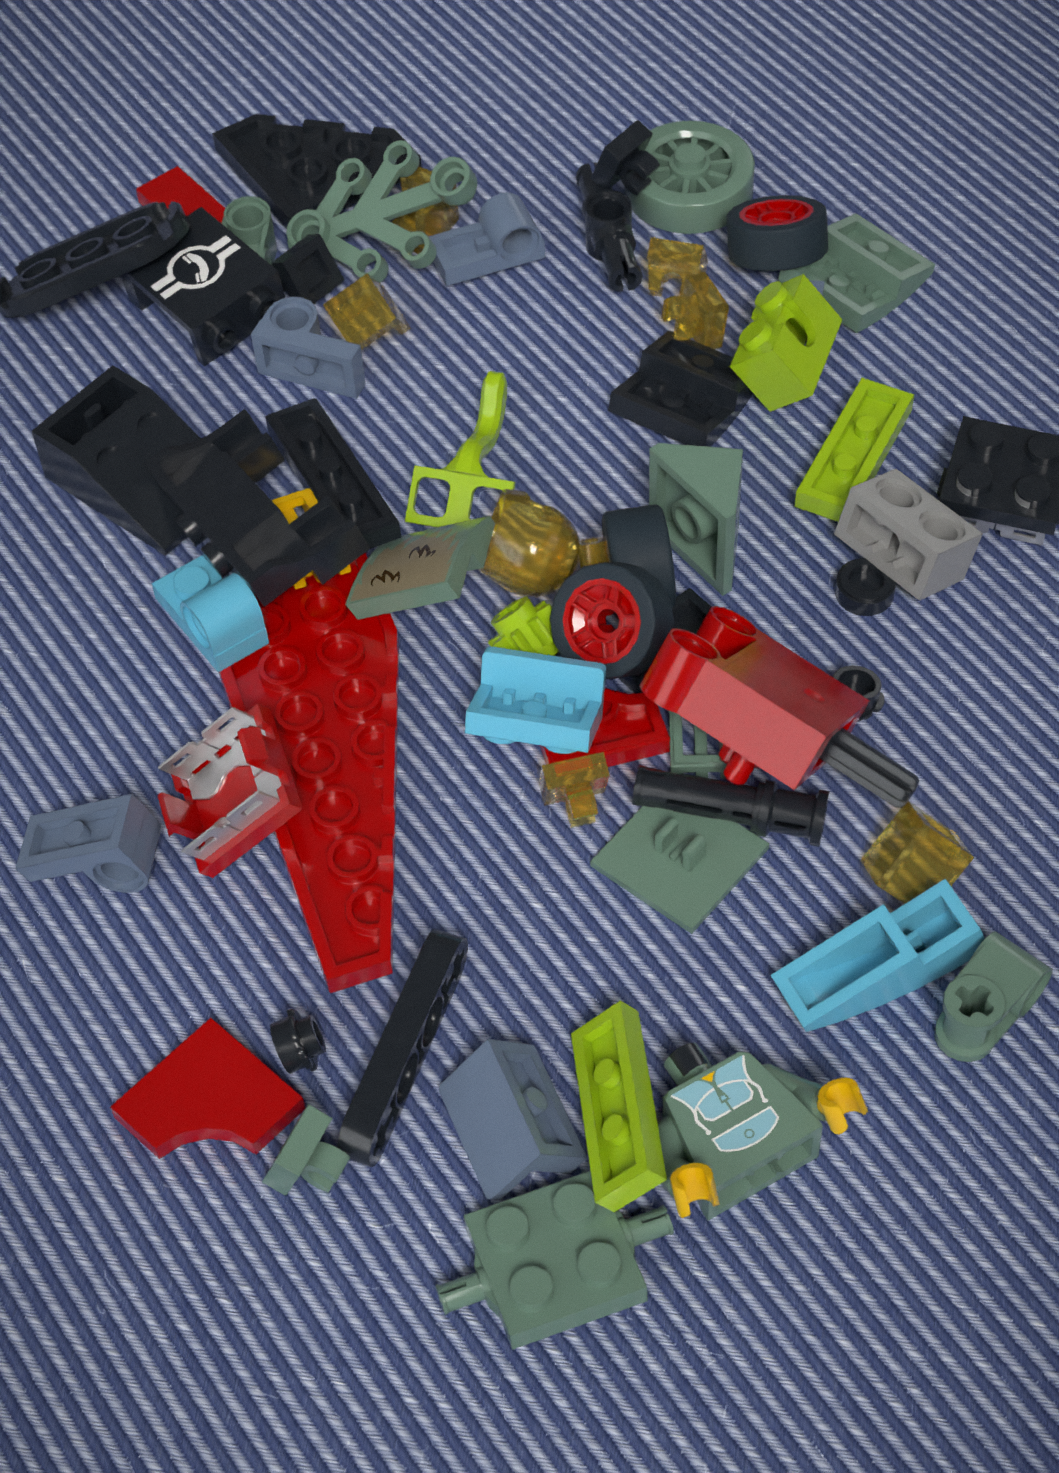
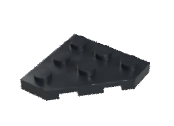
(298, 164)

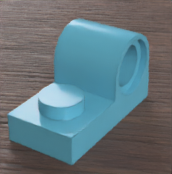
(213, 612)

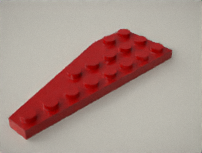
(337, 719)

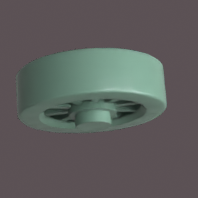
(698, 179)

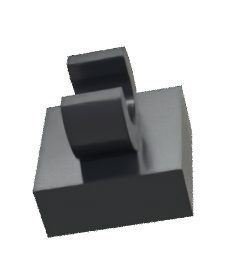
(627, 160)
(308, 269)

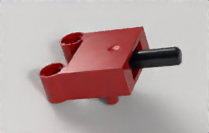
(768, 707)

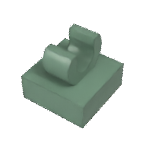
(307, 1156)

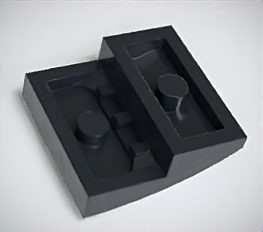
(682, 391)

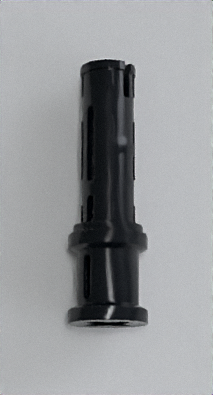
(761, 807)

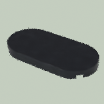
(92, 258)

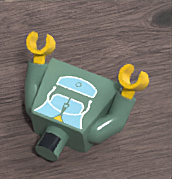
(742, 1126)

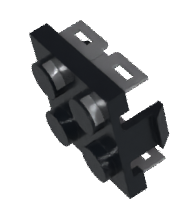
(1004, 479)

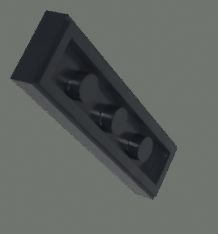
(330, 468)

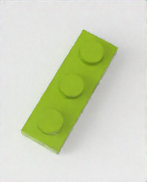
(854, 447)
(617, 1107)

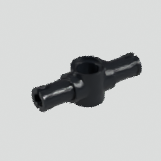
(609, 230)

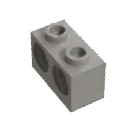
(907, 534)

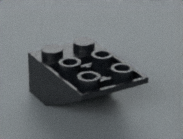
(99, 449)

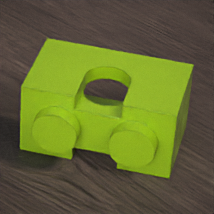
(772, 347)

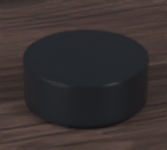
(863, 588)

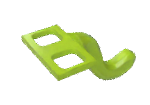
(465, 470)

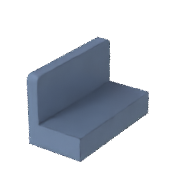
(509, 1117)

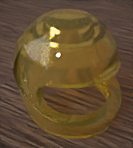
(530, 546)

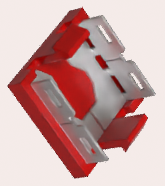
(232, 788)

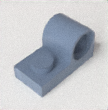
(292, 349)
(105, 839)

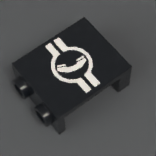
(208, 286)

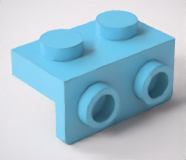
(537, 700)

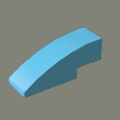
(880, 958)

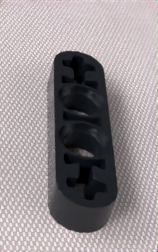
(402, 1048)

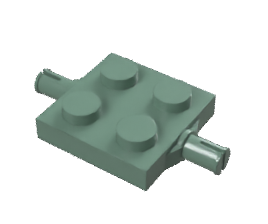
(553, 1260)

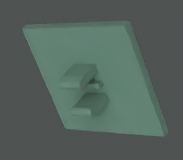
(679, 861)

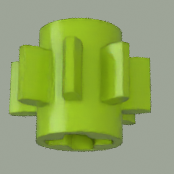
(524, 628)

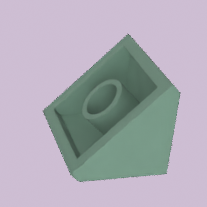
(701, 505)

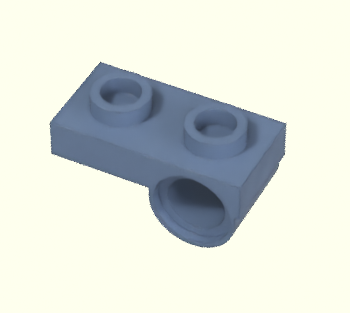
(497, 242)

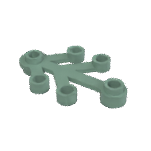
(376, 209)

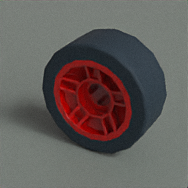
(777, 232)
(598, 591)

